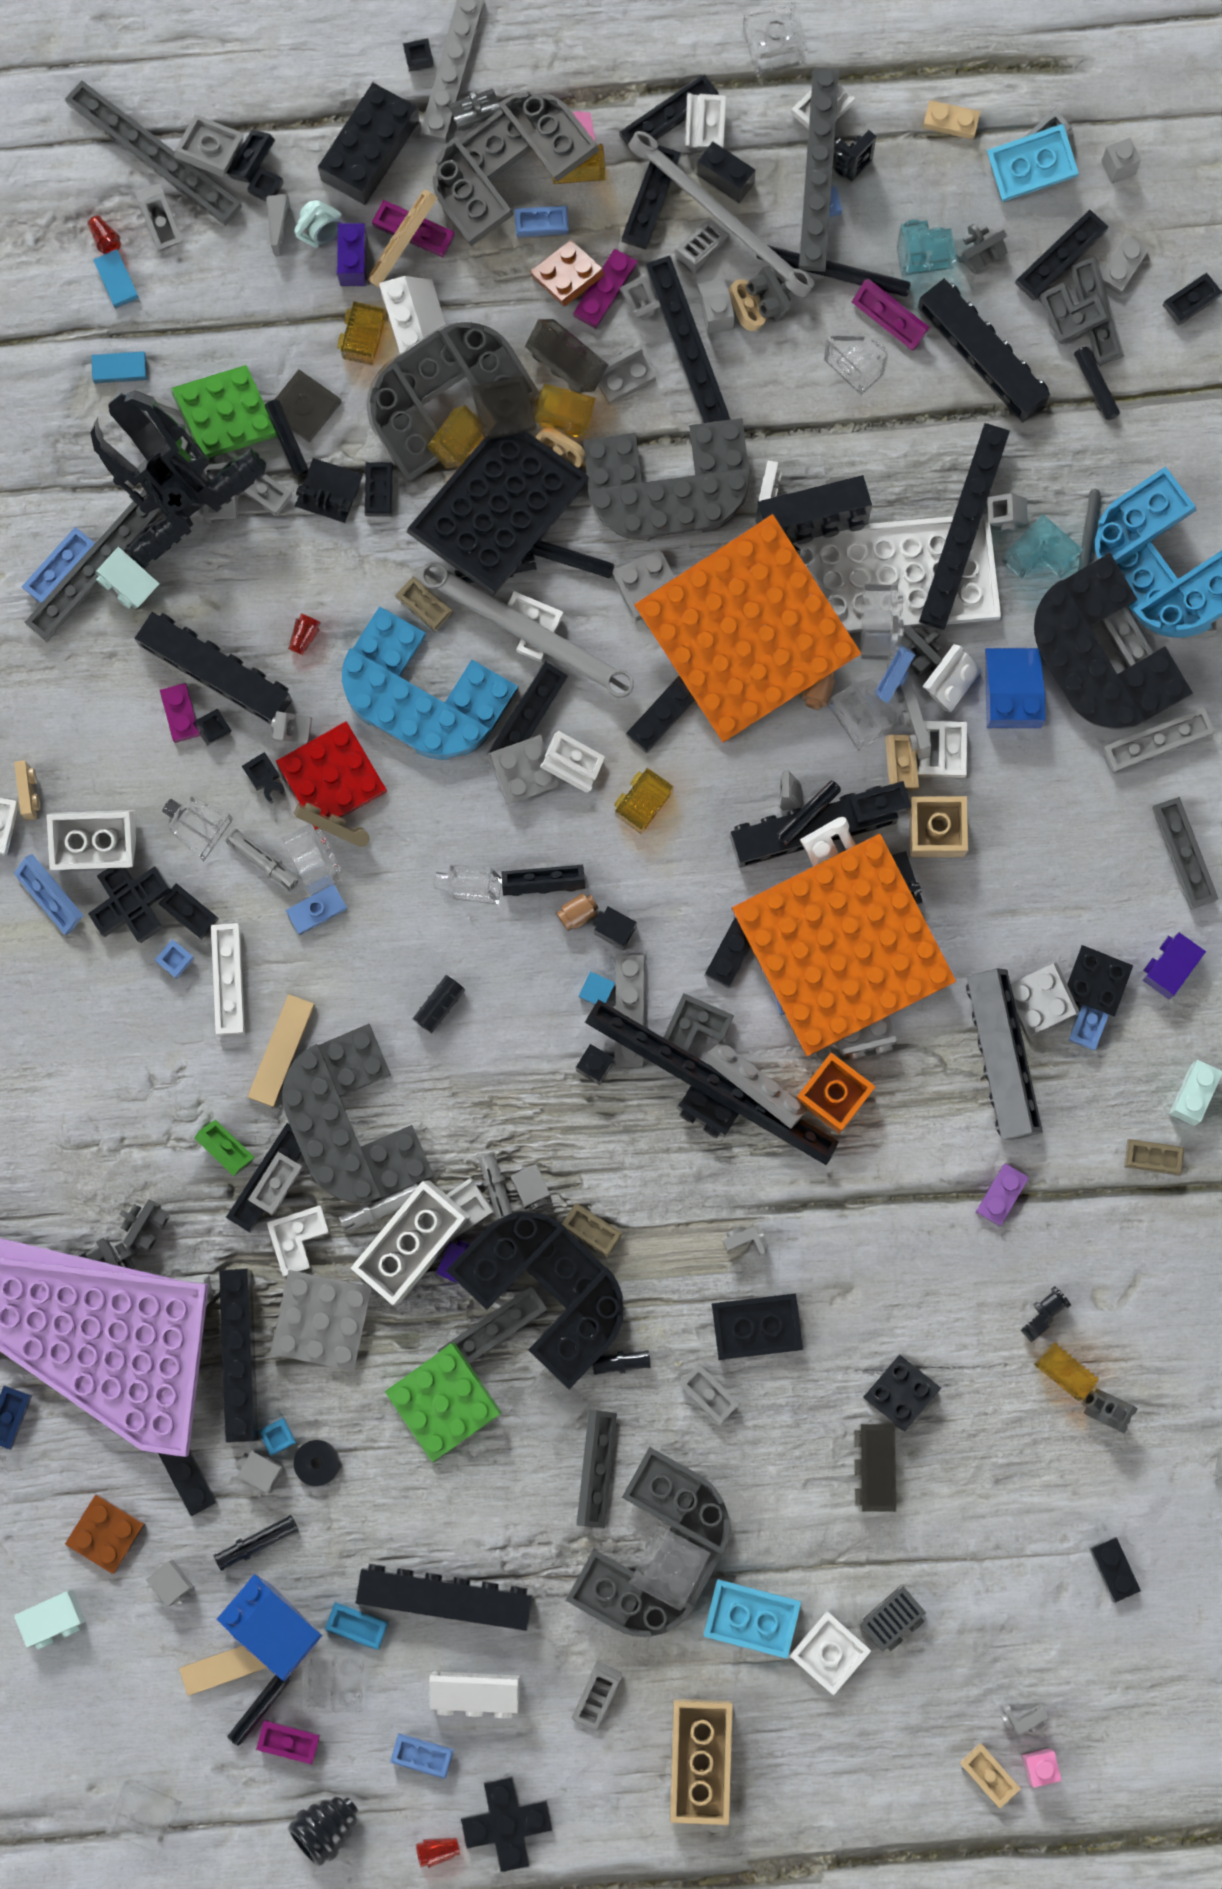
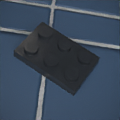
(757, 1326)

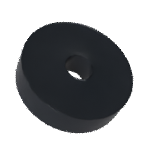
(305, 1456)

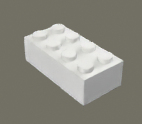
(410, 1242)

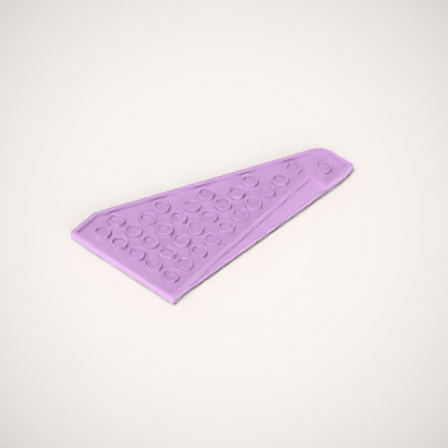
(106, 1340)

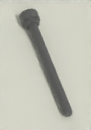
(1089, 528)

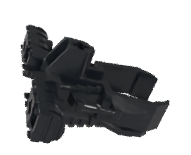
(168, 473)

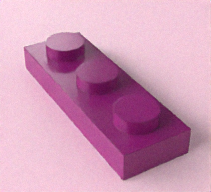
(428, 236)
(605, 291)
(890, 314)

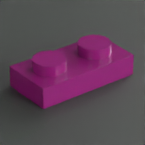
(179, 712)
(288, 1742)

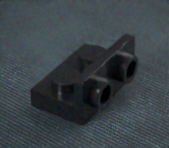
(853, 160)
(706, 1111)

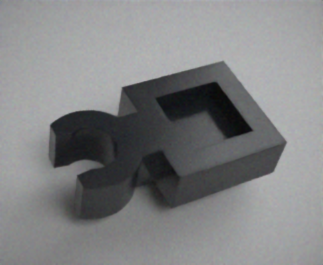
(262, 774)

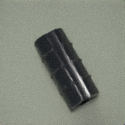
(438, 1004)

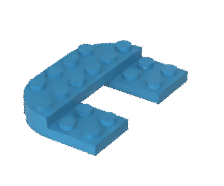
(1164, 602)
(410, 714)

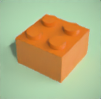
(835, 1093)

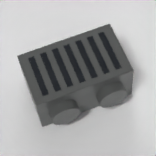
(892, 1619)

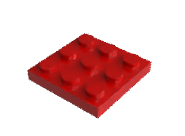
(332, 773)

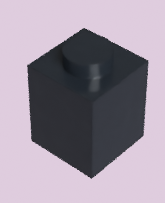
(614, 927)
(595, 1064)

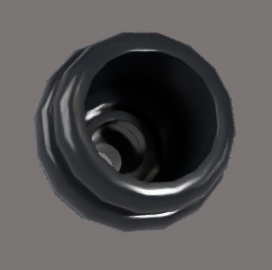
(323, 1828)

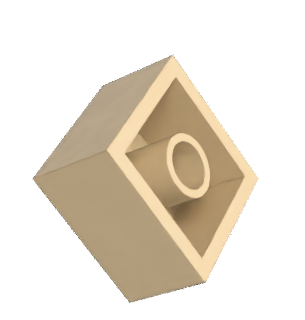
(938, 827)

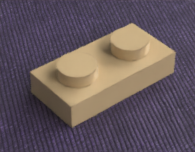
(951, 119)
(901, 761)
(25, 779)
(990, 1775)

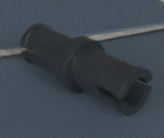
(622, 1362)

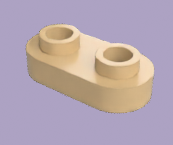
(746, 306)
(562, 445)

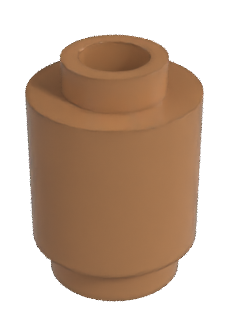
(819, 693)
(577, 912)

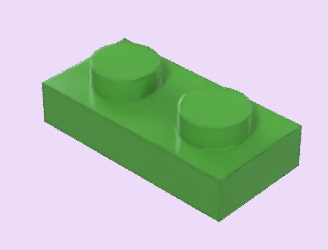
(224, 1147)

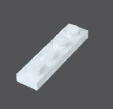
(227, 979)

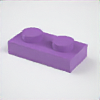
(1002, 1194)

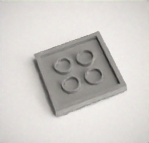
(321, 1320)

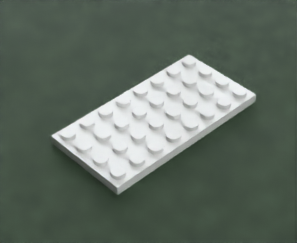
(906, 557)

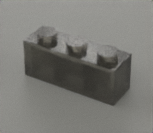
(566, 356)
(875, 1468)

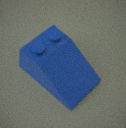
(1014, 688)
(269, 1627)

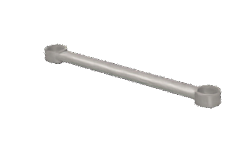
(795, 279)
(527, 629)

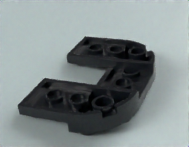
(1080, 663)
(565, 1270)

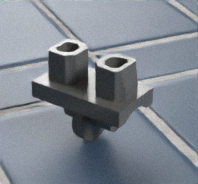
(474, 109)
(994, 245)
(772, 291)
(925, 648)
(150, 1214)
(105, 1253)
(1108, 1409)

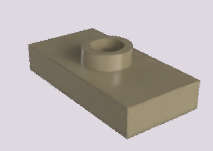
(424, 604)
(1154, 1157)
(591, 1230)

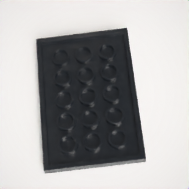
(498, 507)

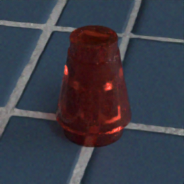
(104, 236)
(303, 633)
(435, 1851)

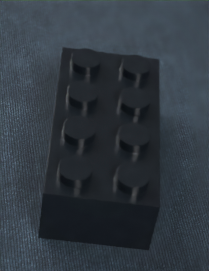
(368, 143)
(820, 510)

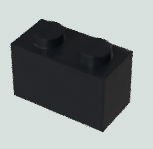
(726, 172)

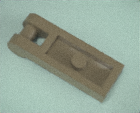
(333, 825)

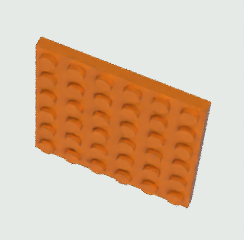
(747, 628)
(843, 944)

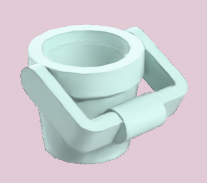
(319, 221)

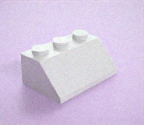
(411, 309)
(91, 839)
(474, 1693)

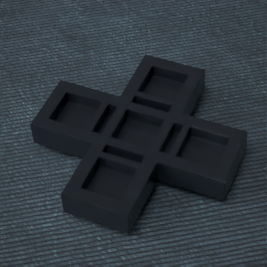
(130, 902)
(506, 1824)

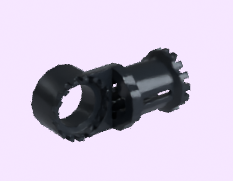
(1047, 1310)

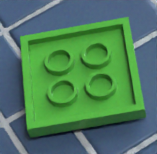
(224, 411)
(443, 1402)

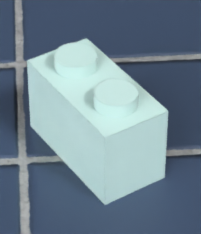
(126, 579)
(1195, 1092)
(49, 1619)

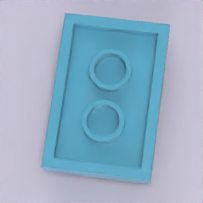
(1032, 163)
(752, 1618)

